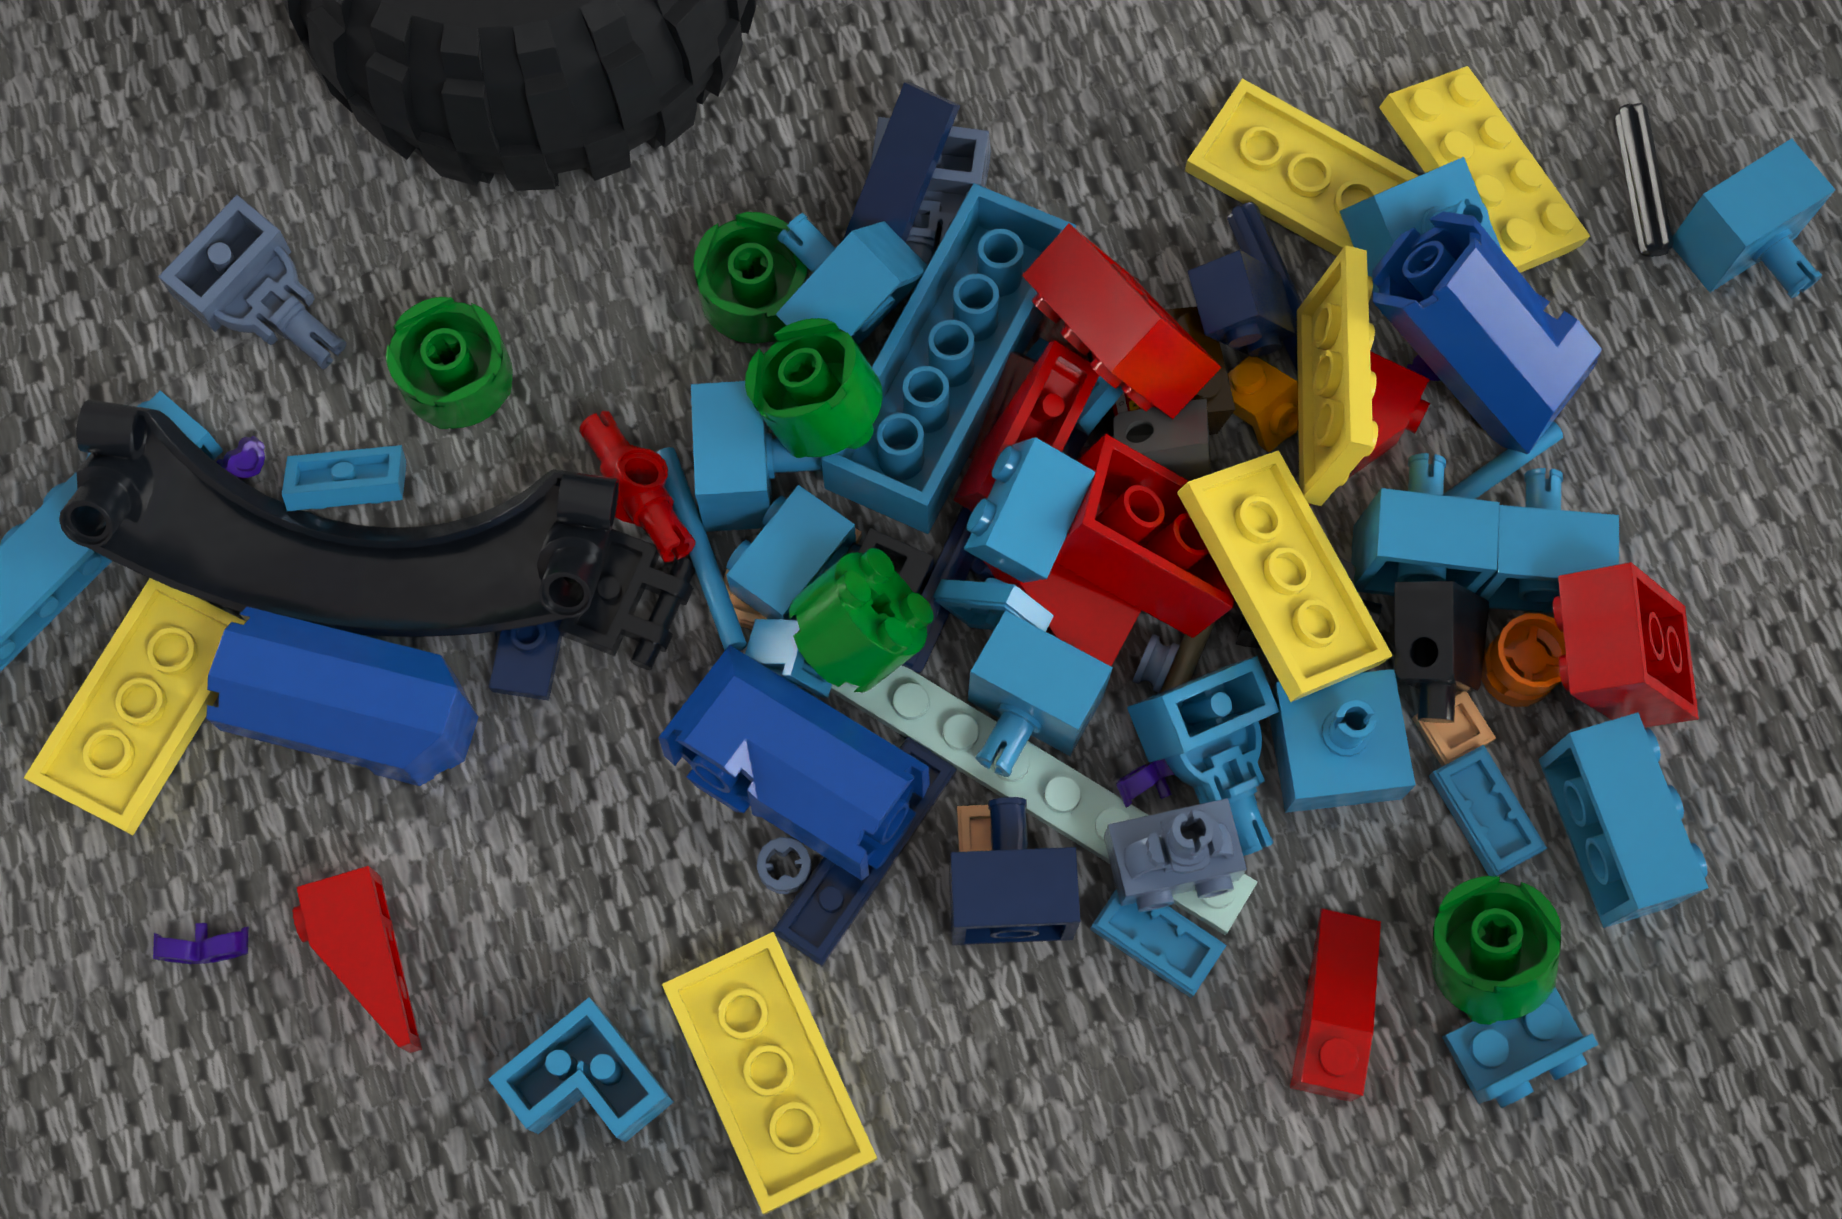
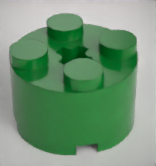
(746, 276)
(815, 389)
(456, 392)
(860, 621)
(1496, 949)

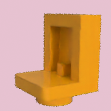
(1265, 400)

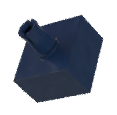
(1012, 889)

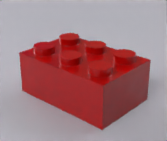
(1120, 324)
(1141, 541)
(1625, 645)

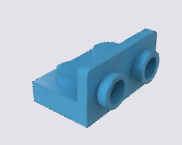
(1509, 1053)

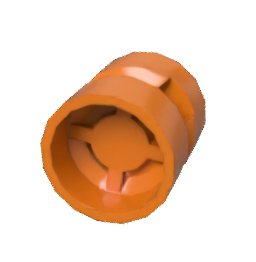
(1532, 649)

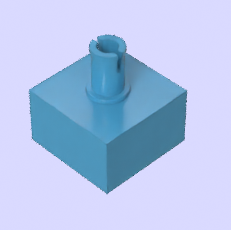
(1385, 216)
(1755, 220)
(850, 282)
(735, 457)
(1424, 534)
(1546, 542)
(1034, 689)
(1342, 744)

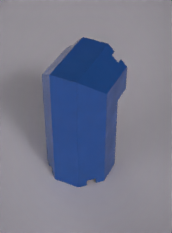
(1483, 328)
(340, 697)
(795, 763)

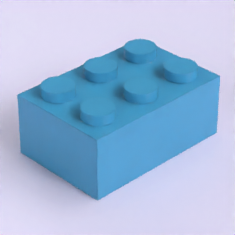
(1623, 820)

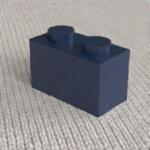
(1243, 304)

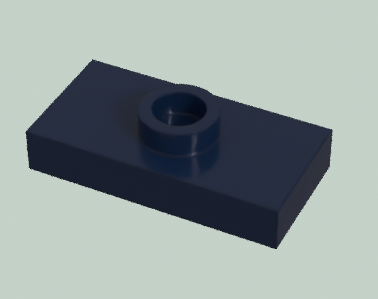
(527, 661)

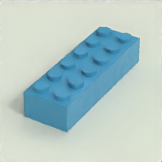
(947, 360)

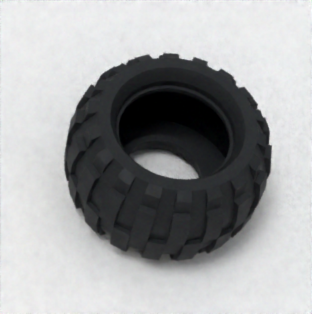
(523, 80)

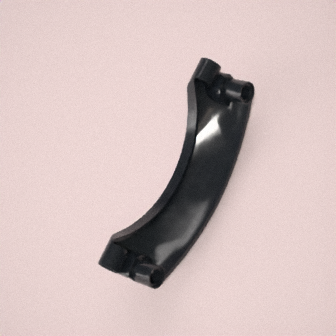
(194, 526)

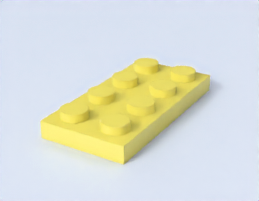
(1459, 119)
(1290, 165)
(1335, 376)
(1284, 575)
(135, 708)
(769, 1073)

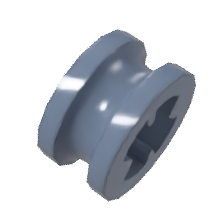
(1156, 663)
(782, 847)

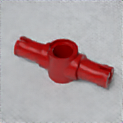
(641, 485)

